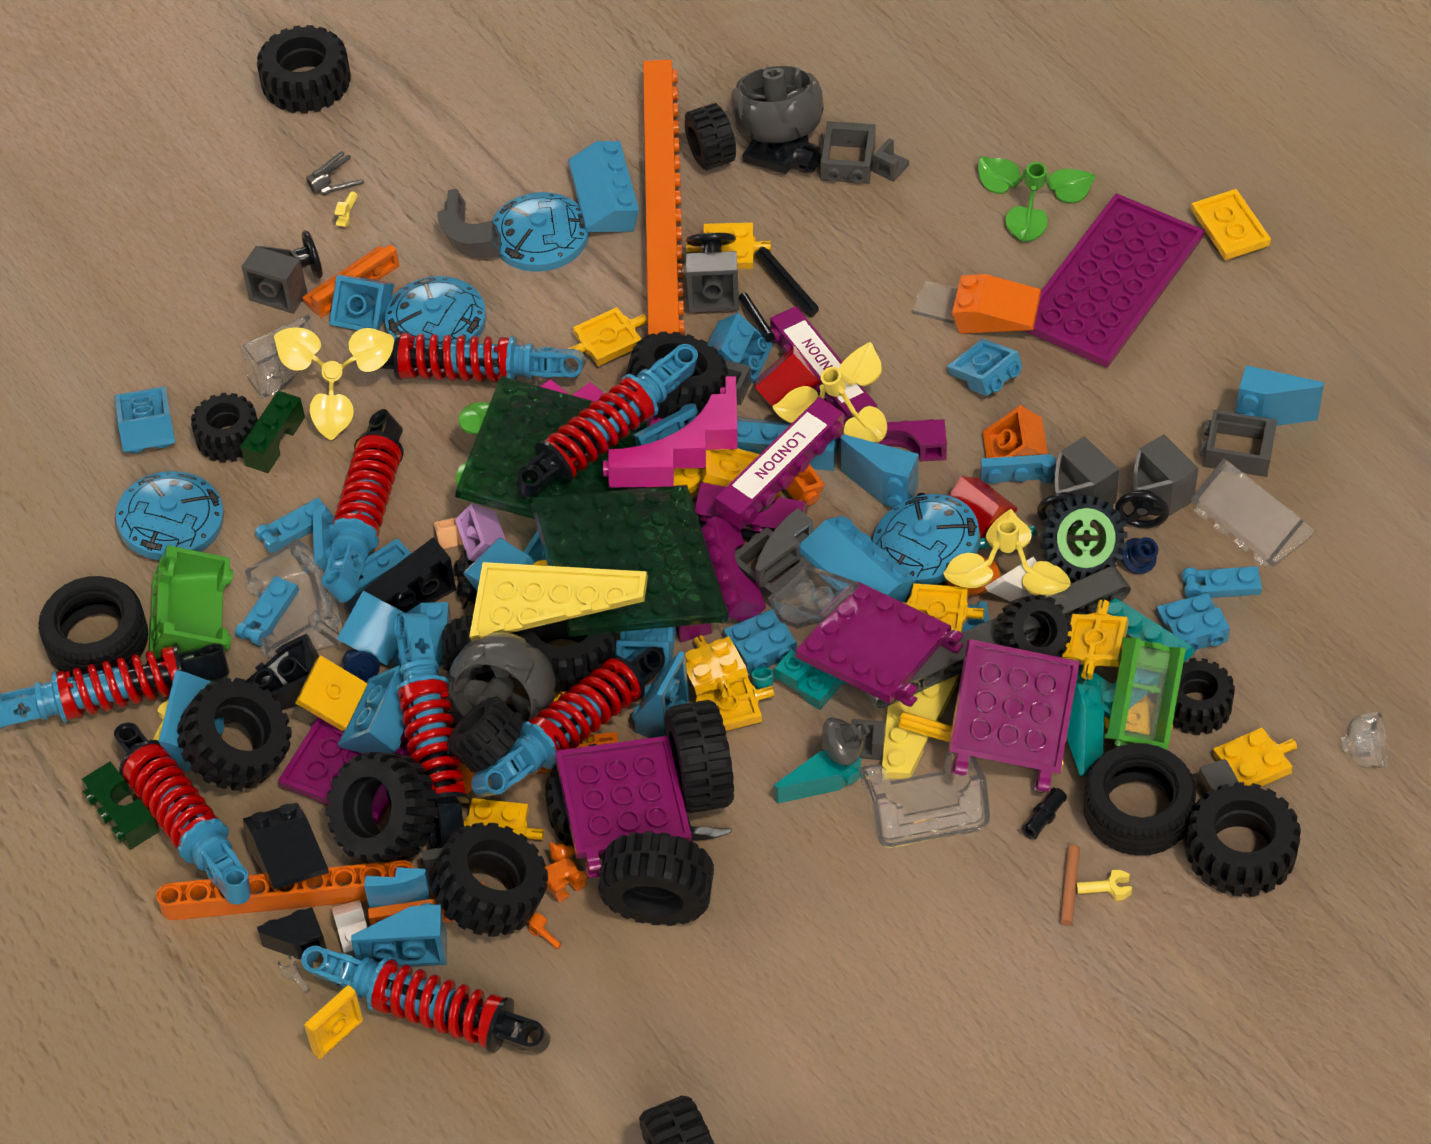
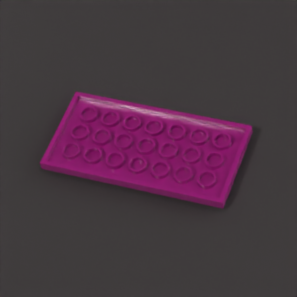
(1113, 279)

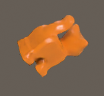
(563, 871)

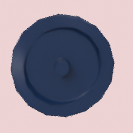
(1140, 555)
(361, 664)

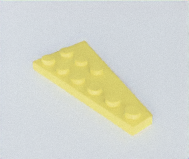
(536, 595)
(904, 747)

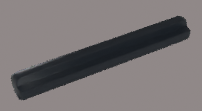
(786, 282)

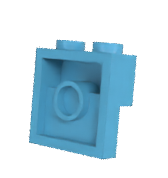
(986, 366)
(1195, 621)
(761, 640)

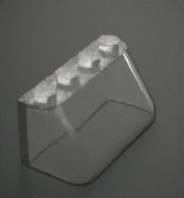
(1250, 515)

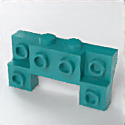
(810, 682)

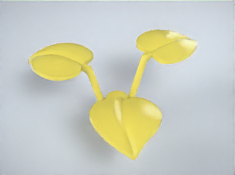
(298, 348)
(860, 368)
(1007, 534)

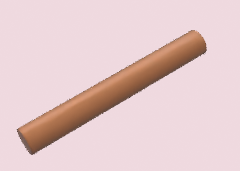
(1070, 885)

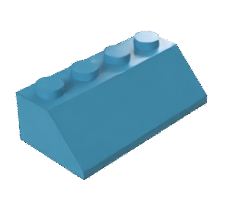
(604, 188)
(758, 434)
(848, 552)

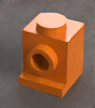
(806, 486)

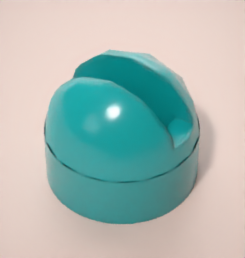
(762, 677)

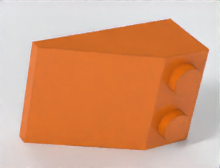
(994, 305)

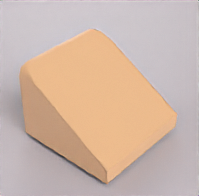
(448, 533)

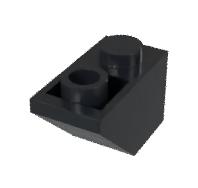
(292, 933)

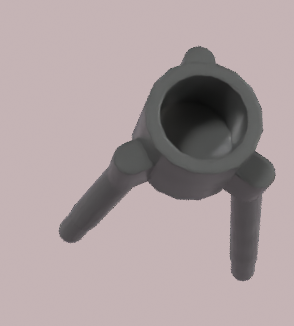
(319, 179)

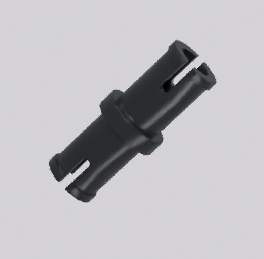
(1044, 813)

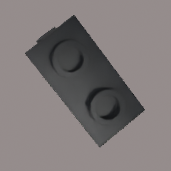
(465, 590)

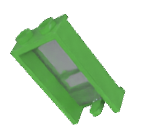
(1145, 693)

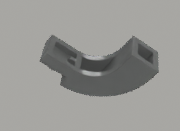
(472, 240)

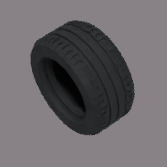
(86, 598)
(1148, 765)

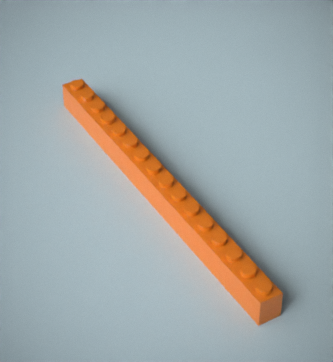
(663, 198)

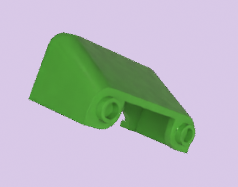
(188, 600)

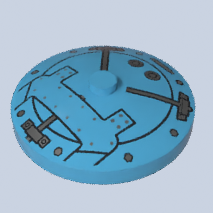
(540, 231)
(436, 307)
(169, 511)
(928, 534)

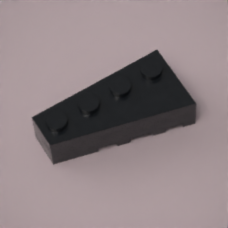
(417, 579)

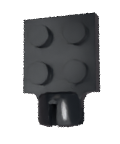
(784, 155)

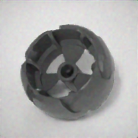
(777, 104)
(506, 656)

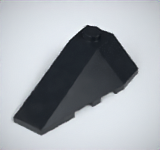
(286, 671)

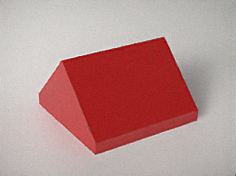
(784, 376)
(982, 500)

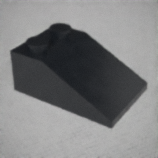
(284, 845)

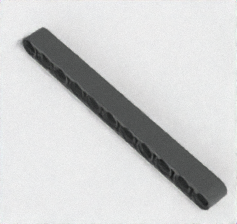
(1079, 598)

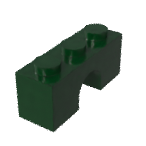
(281, 416)
(129, 822)

